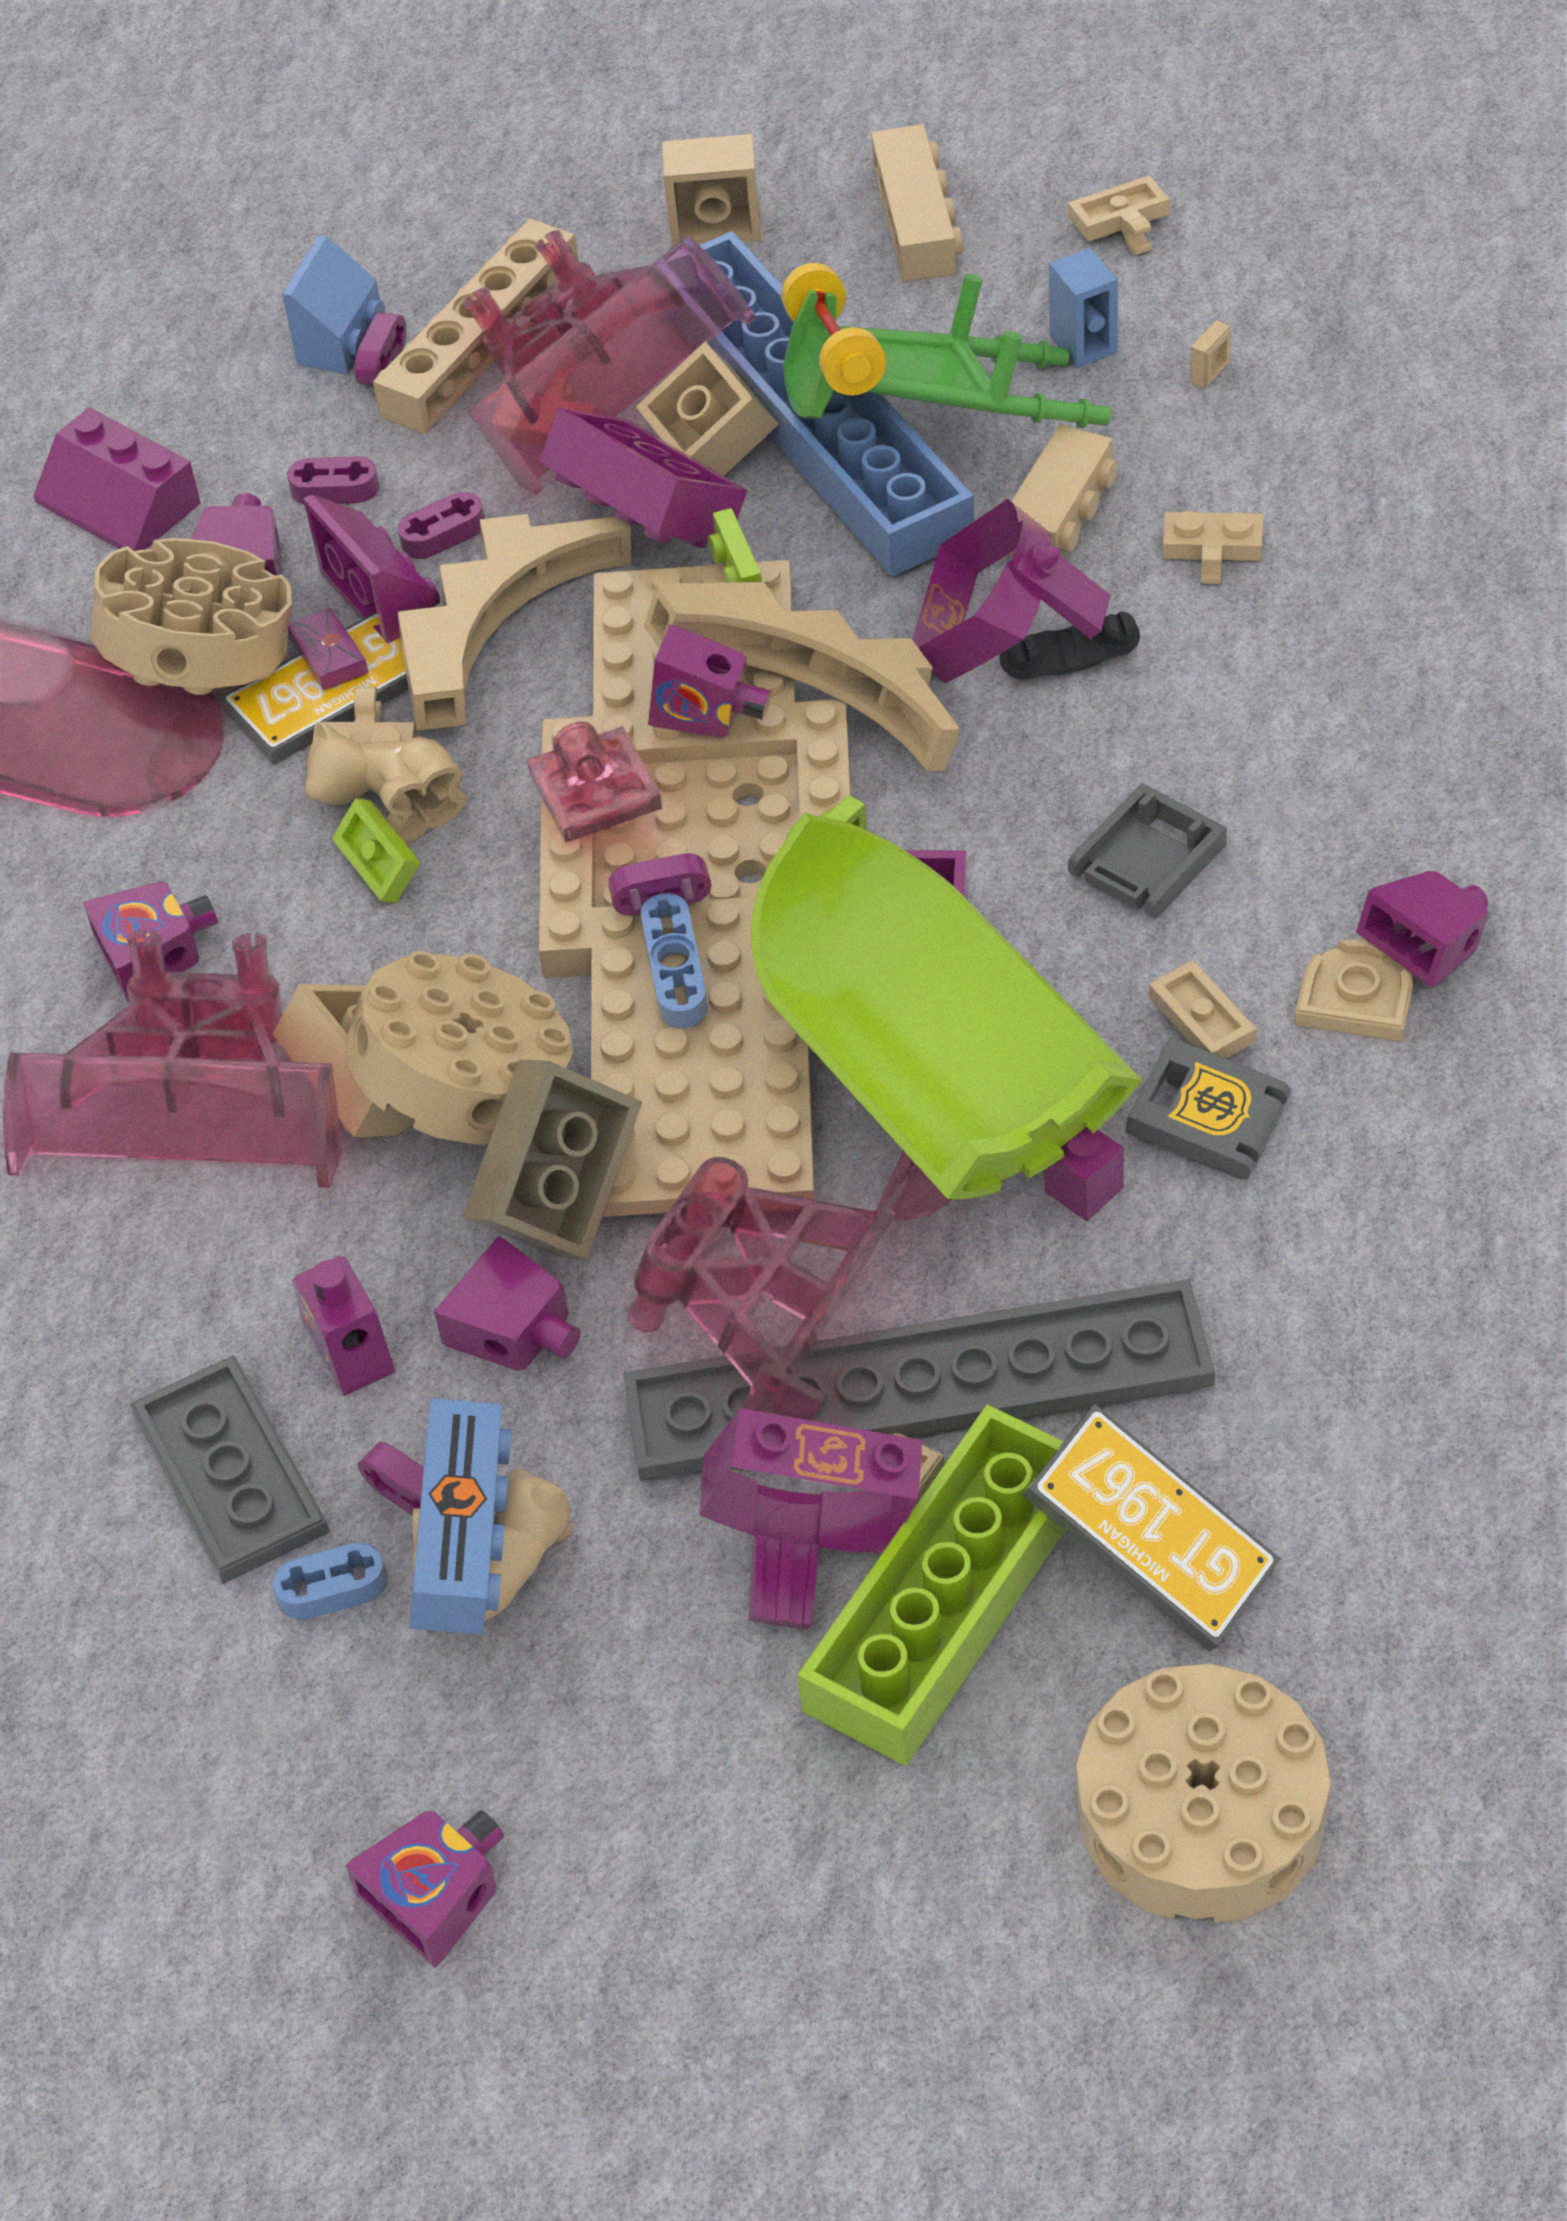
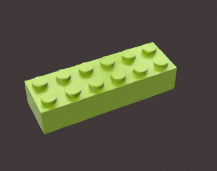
(935, 1592)

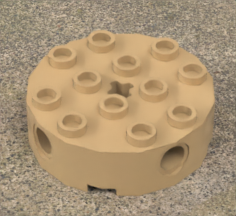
(190, 614)
(445, 1039)
(1202, 1793)

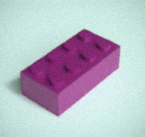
(639, 476)

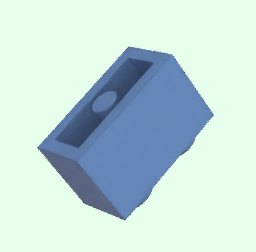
(1083, 307)

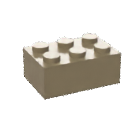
(552, 1159)

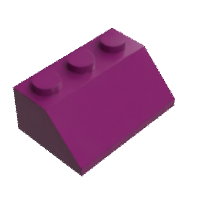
(115, 482)
(366, 565)

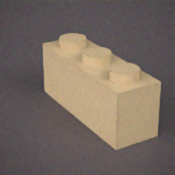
(1067, 484)

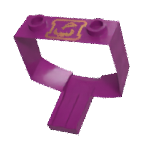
(1008, 612)
(794, 1525)

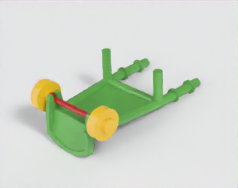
(910, 363)

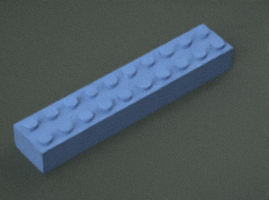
(860, 449)

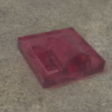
(593, 780)

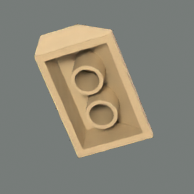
(316, 1032)

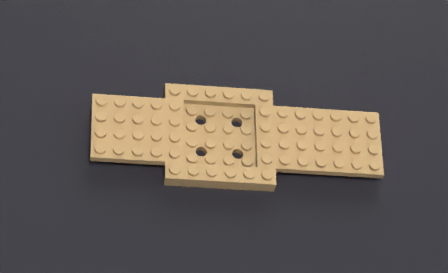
(742, 1073)

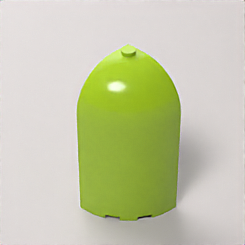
(926, 1010)

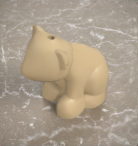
(410, 776)
(533, 1521)

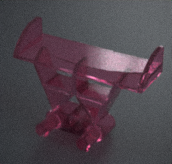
(594, 342)
(178, 1077)
(718, 1199)

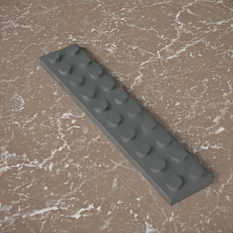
(944, 1372)

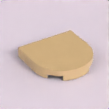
(1355, 992)

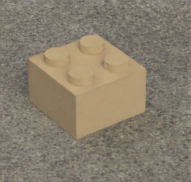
(711, 188)
(708, 411)

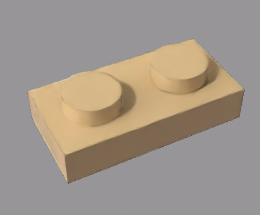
(1202, 1011)

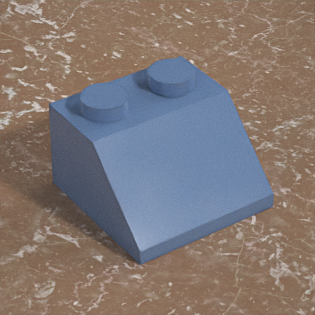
(330, 307)

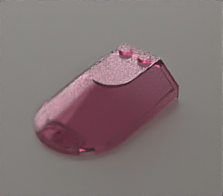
(89, 733)

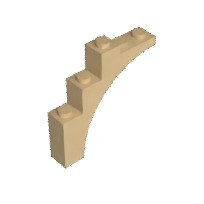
(480, 594)
(818, 648)

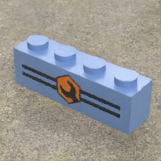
(457, 1517)

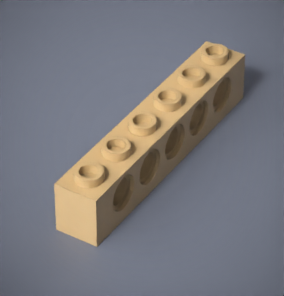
(450, 349)

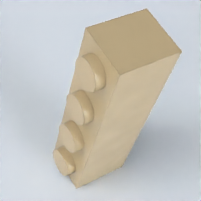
(915, 202)

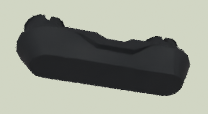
(1070, 649)

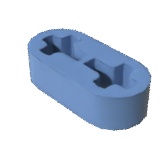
(330, 1580)

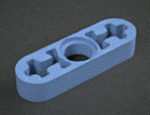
(668, 978)

